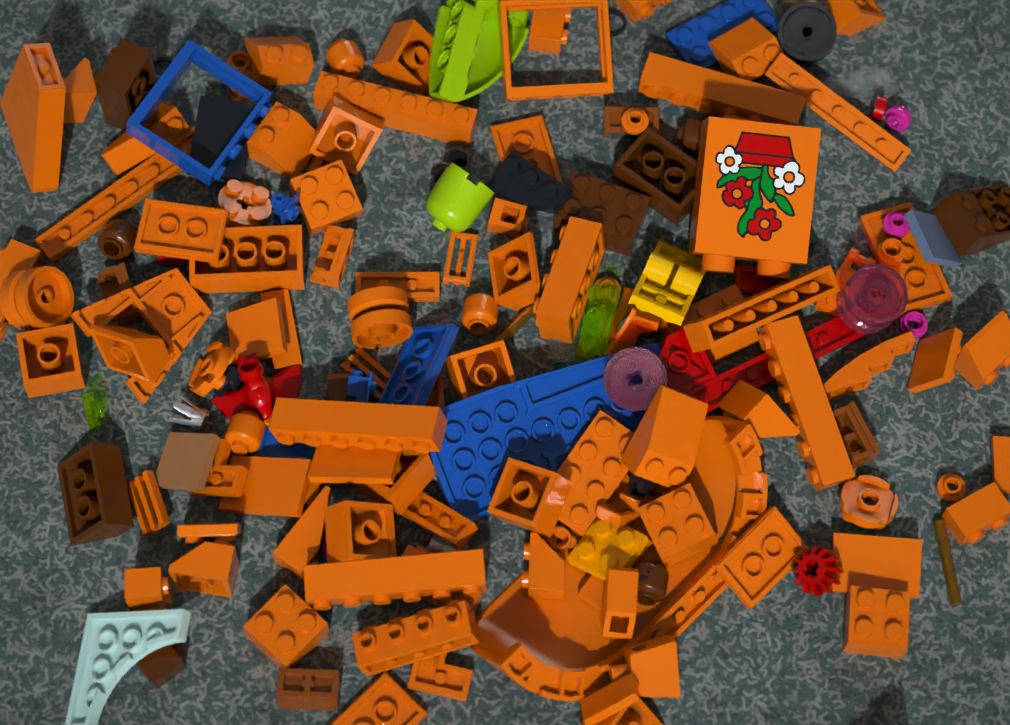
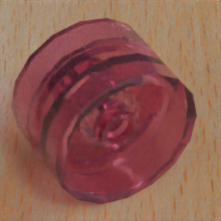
(872, 298)
(619, 374)

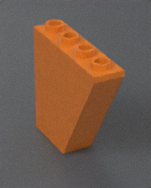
(35, 115)

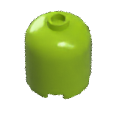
(456, 200)

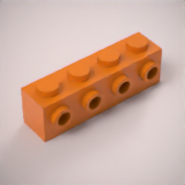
(415, 637)

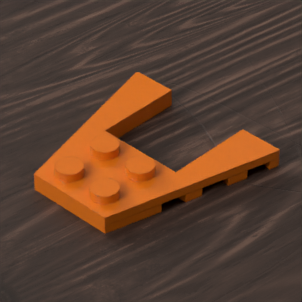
(168, 308)

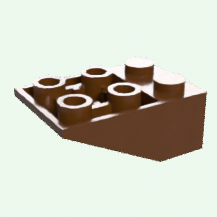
(976, 218)

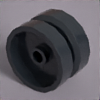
(807, 49)

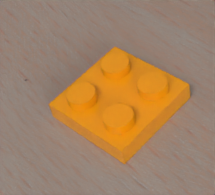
(607, 546)

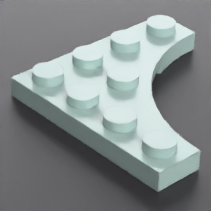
(111, 647)

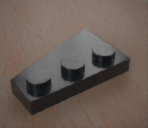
(528, 185)

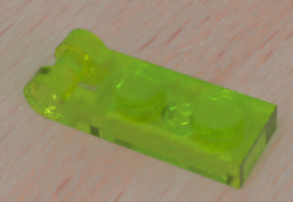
(597, 322)

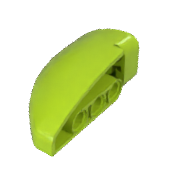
(468, 48)

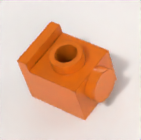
(504, 210)

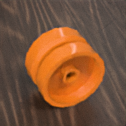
(36, 298)
(379, 317)

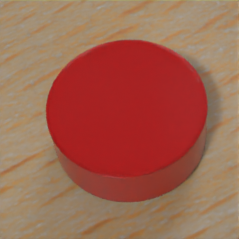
(878, 107)

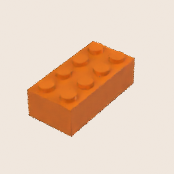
(253, 261)
(572, 273)

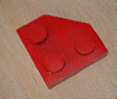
(684, 366)

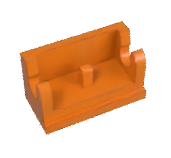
(333, 256)

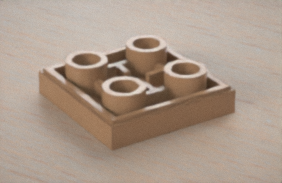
(186, 461)

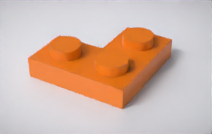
(224, 479)
(440, 678)

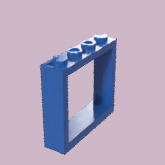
(222, 71)

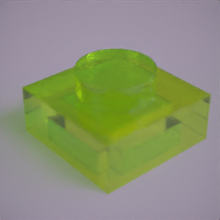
(93, 410)

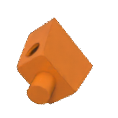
(654, 667)

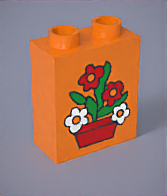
(754, 195)

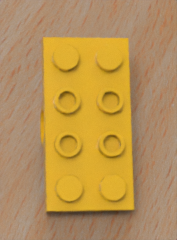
(668, 283)

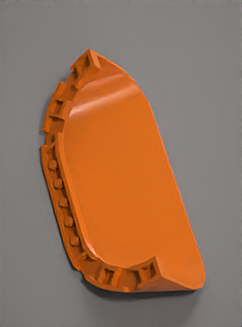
(559, 643)

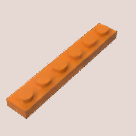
(838, 112)

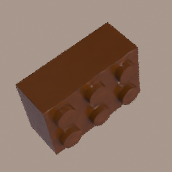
(124, 82)
(661, 172)
(615, 207)

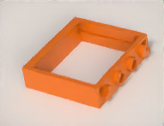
(603, 88)

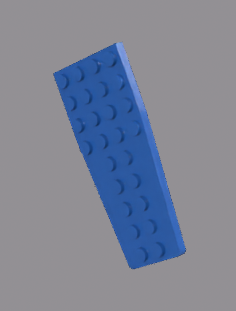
(523, 420)

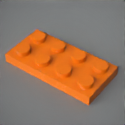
(923, 279)
(594, 471)

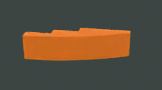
(859, 372)

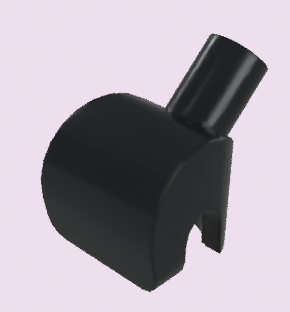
(453, 156)
(232, 381)
(640, 486)

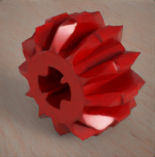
(816, 579)

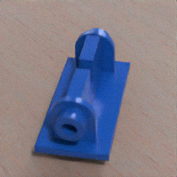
(286, 210)
(360, 386)

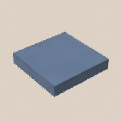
(932, 239)

